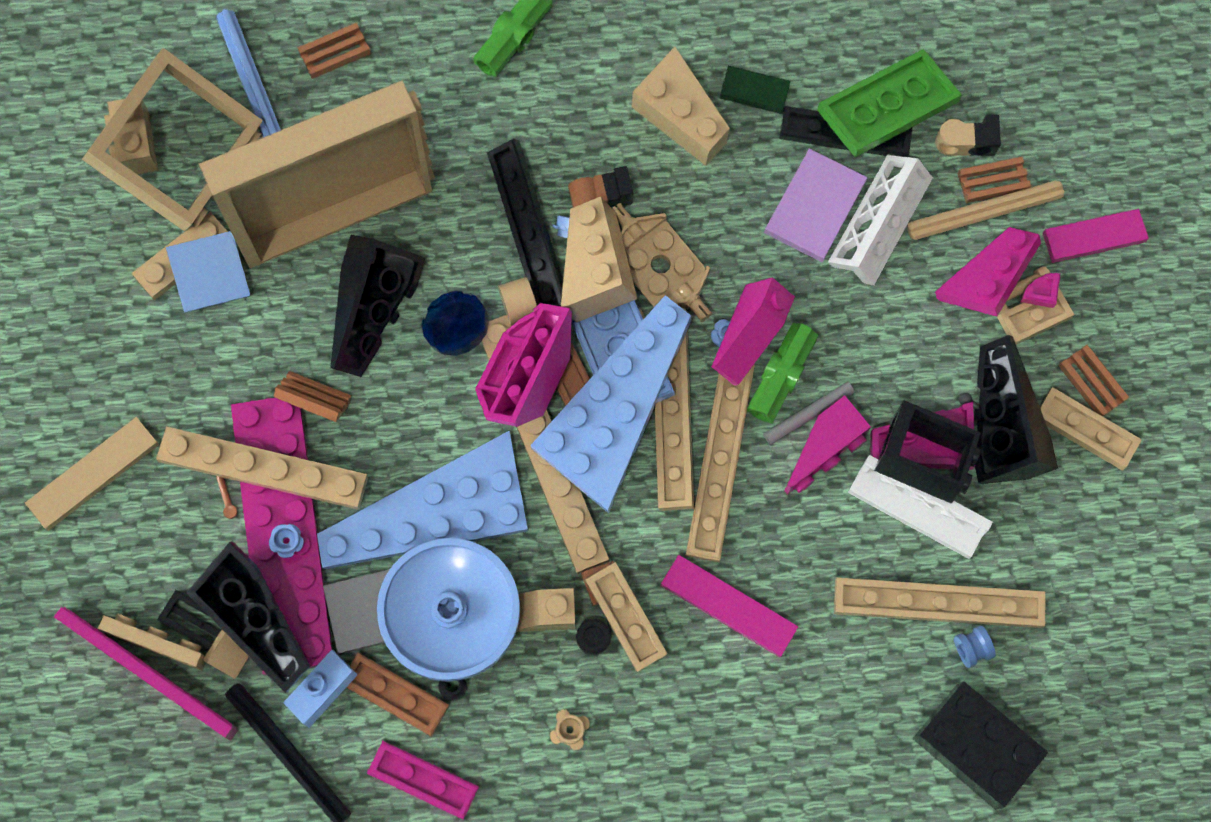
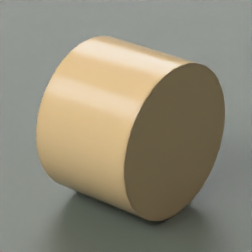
(517, 299)

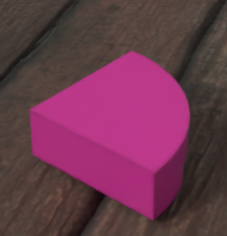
(1042, 291)

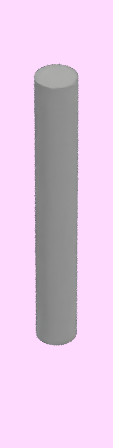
(807, 413)

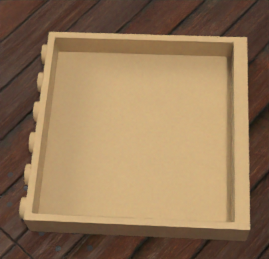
(322, 174)

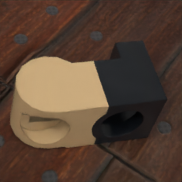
(969, 139)

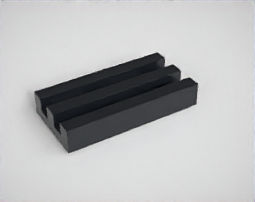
(170, 607)

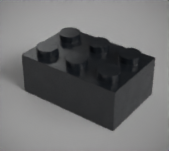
(980, 745)

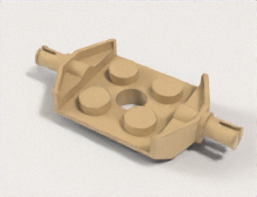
(651, 239)

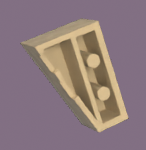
(681, 108)
(595, 262)

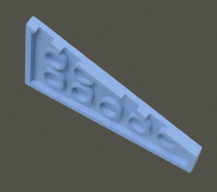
(607, 417)
(464, 499)

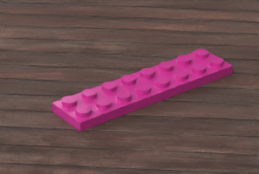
(294, 580)

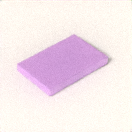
(815, 205)

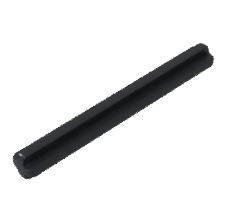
(287, 754)

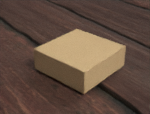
(226, 655)

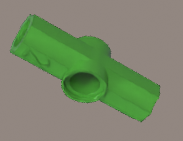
(510, 34)
(782, 372)

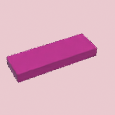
(1095, 235)
(423, 780)

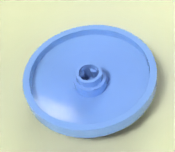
(448, 609)

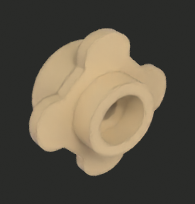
(564, 721)

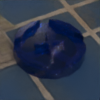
(455, 323)

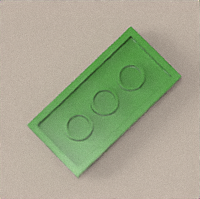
(889, 102)

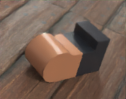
(612, 187)

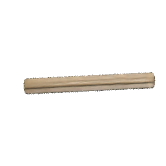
(985, 210)

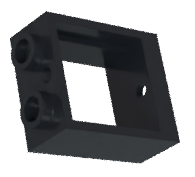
(940, 431)

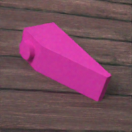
(752, 328)

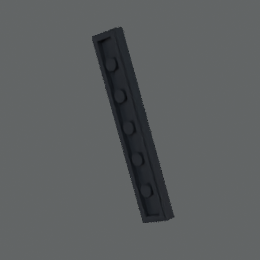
(527, 222)

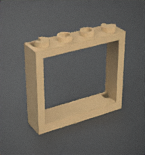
(137, 185)

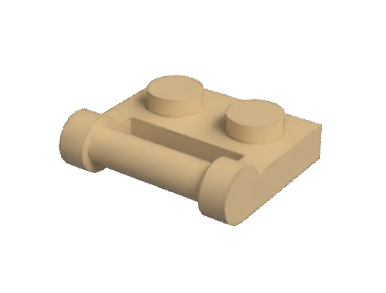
(1029, 319)

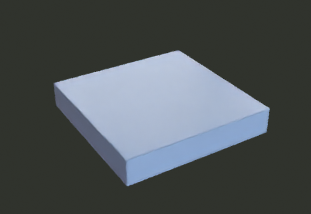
(208, 271)

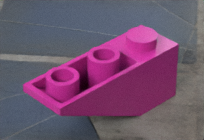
(833, 433)

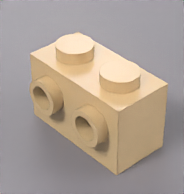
(134, 141)

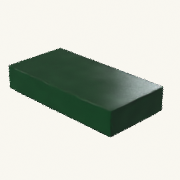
(754, 89)

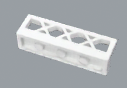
(887, 217)
(941, 521)

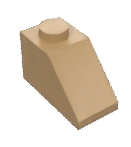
(547, 610)

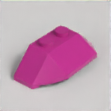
(526, 366)

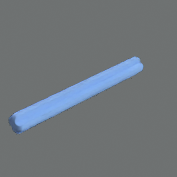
(247, 71)

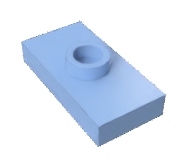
(320, 688)

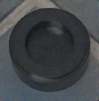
(593, 637)

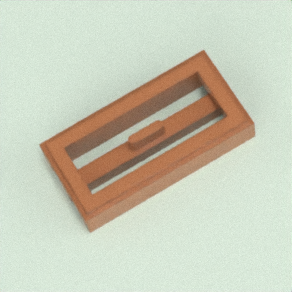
(331, 39)
(1020, 173)
(1102, 372)
(312, 396)

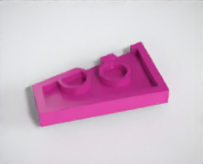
(992, 274)
(923, 450)

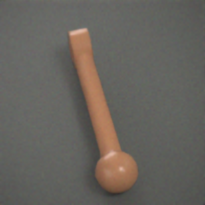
(229, 511)

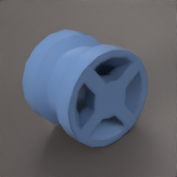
(974, 646)

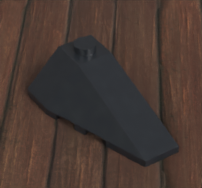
(370, 290)
(1011, 424)
(245, 609)

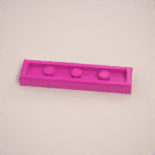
(729, 606)

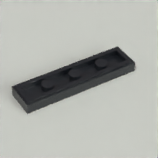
(811, 128)

